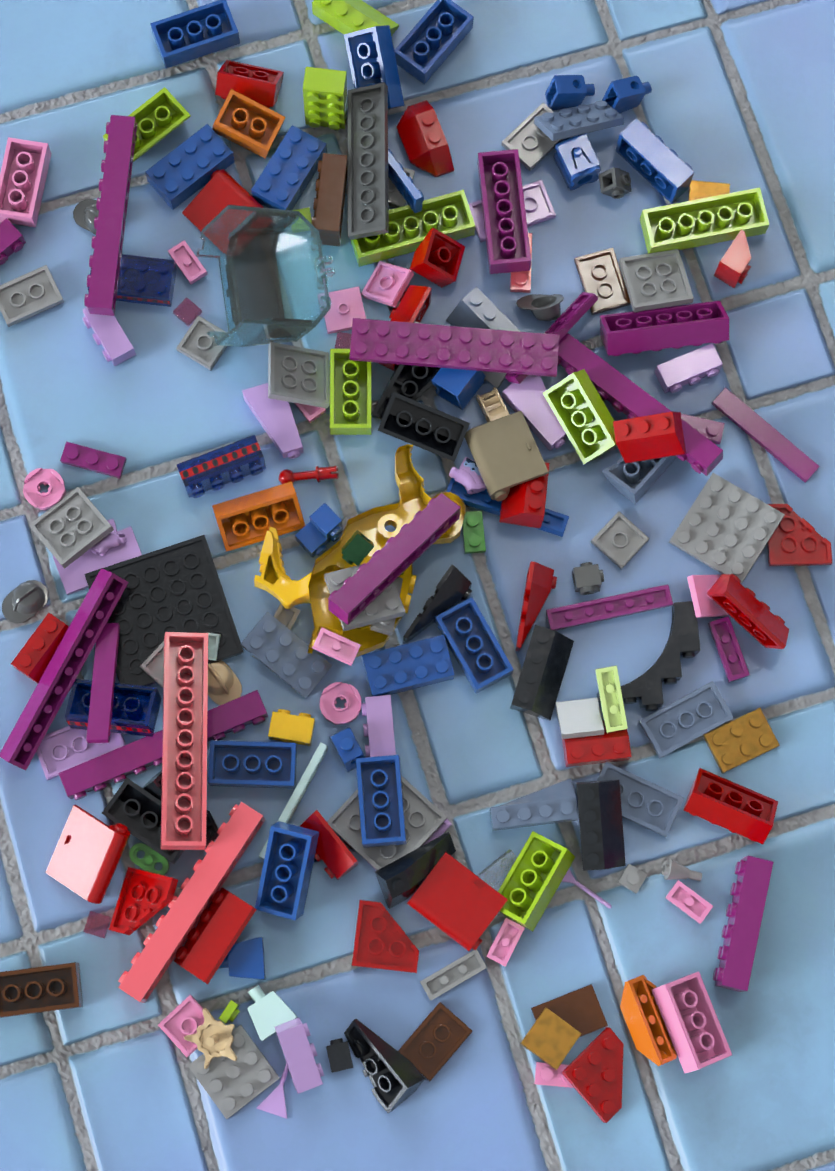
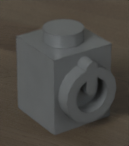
(587, 578)

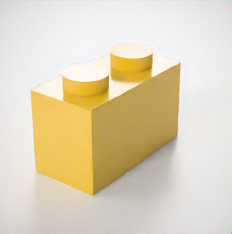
(291, 728)

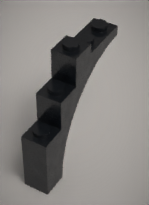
(682, 641)

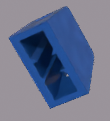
(567, 91)
(626, 93)
(347, 748)
(246, 959)

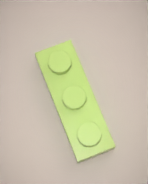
(611, 698)

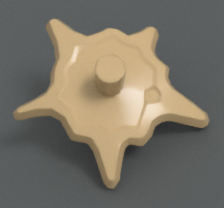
(213, 1039)

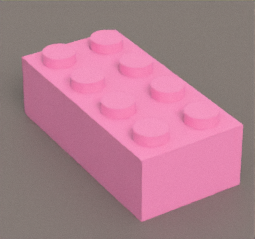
(23, 180)
(691, 1022)

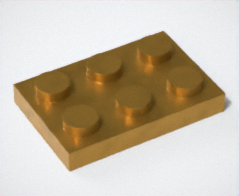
(741, 740)

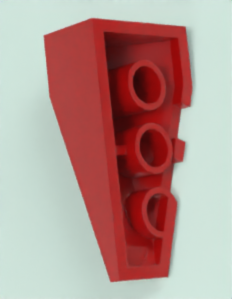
(537, 589)

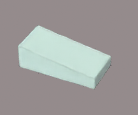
(213, 646)

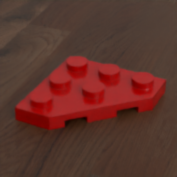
(797, 542)
(140, 899)
(381, 941)
(599, 1074)

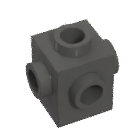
(615, 183)

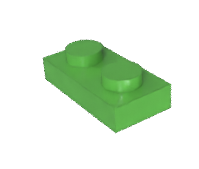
(473, 532)

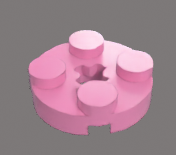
(46, 477)
(328, 702)

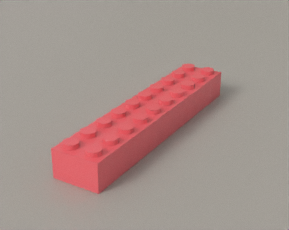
(184, 741)
(193, 900)

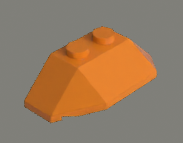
(646, 1021)

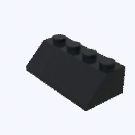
(423, 426)
(542, 673)
(141, 815)
(601, 824)

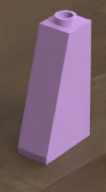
(537, 412)
(275, 419)

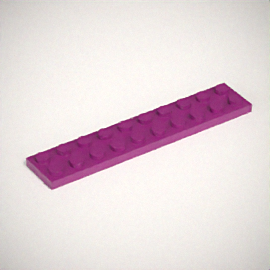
(454, 347)

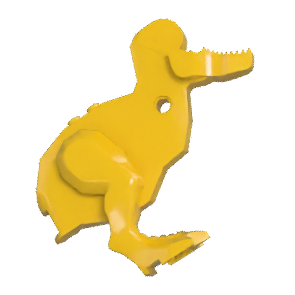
(371, 524)

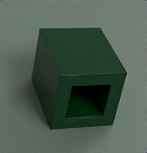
(356, 548)

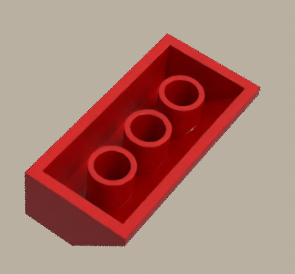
(411, 308)
(749, 612)
(731, 806)
(214, 935)

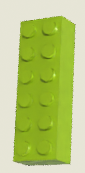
(704, 221)
(408, 229)

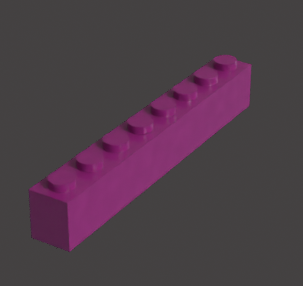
(393, 558)

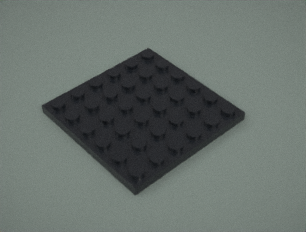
(168, 593)

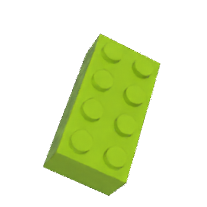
(325, 98)
(350, 394)
(582, 415)

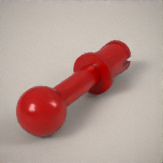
(321, 473)

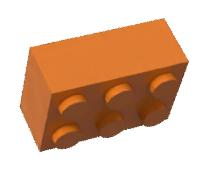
(248, 123)

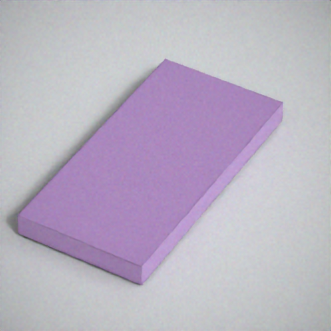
(537, 208)
(73, 575)
(69, 748)

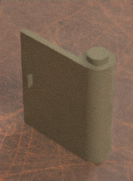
(505, 454)

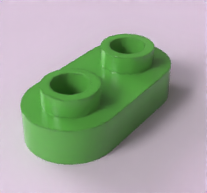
(149, 860)

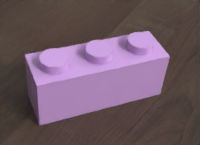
(111, 336)
(688, 368)
(379, 726)
(299, 1055)

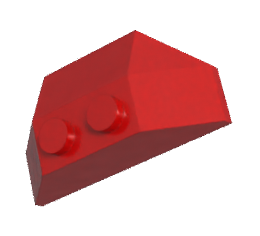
(425, 139)

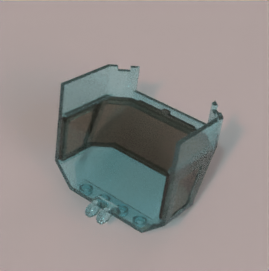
(268, 274)

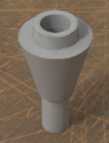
(675, 871)

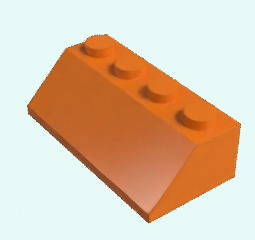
(250, 516)

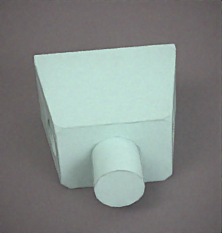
(268, 1012)

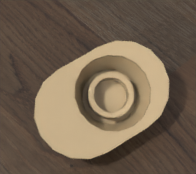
(222, 683)

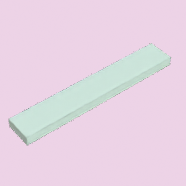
(301, 788)

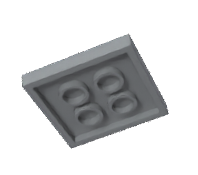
(656, 280)
(298, 375)
(71, 527)
(383, 608)
(235, 1082)

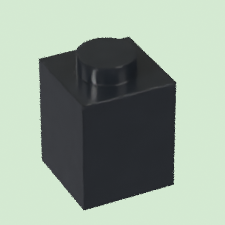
(339, 1055)

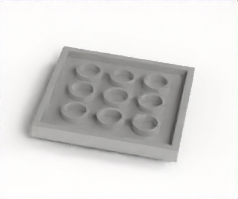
(726, 528)
(420, 824)

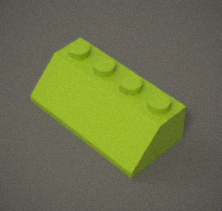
(350, 15)
(156, 120)
(534, 880)

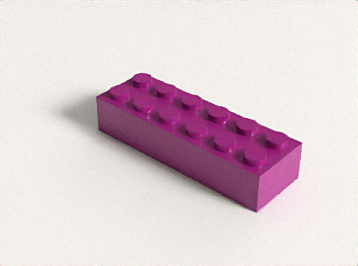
(504, 211)
(664, 328)
(743, 923)

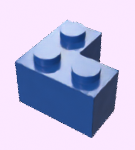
(321, 530)

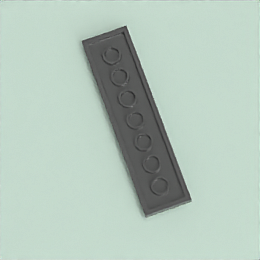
(368, 161)

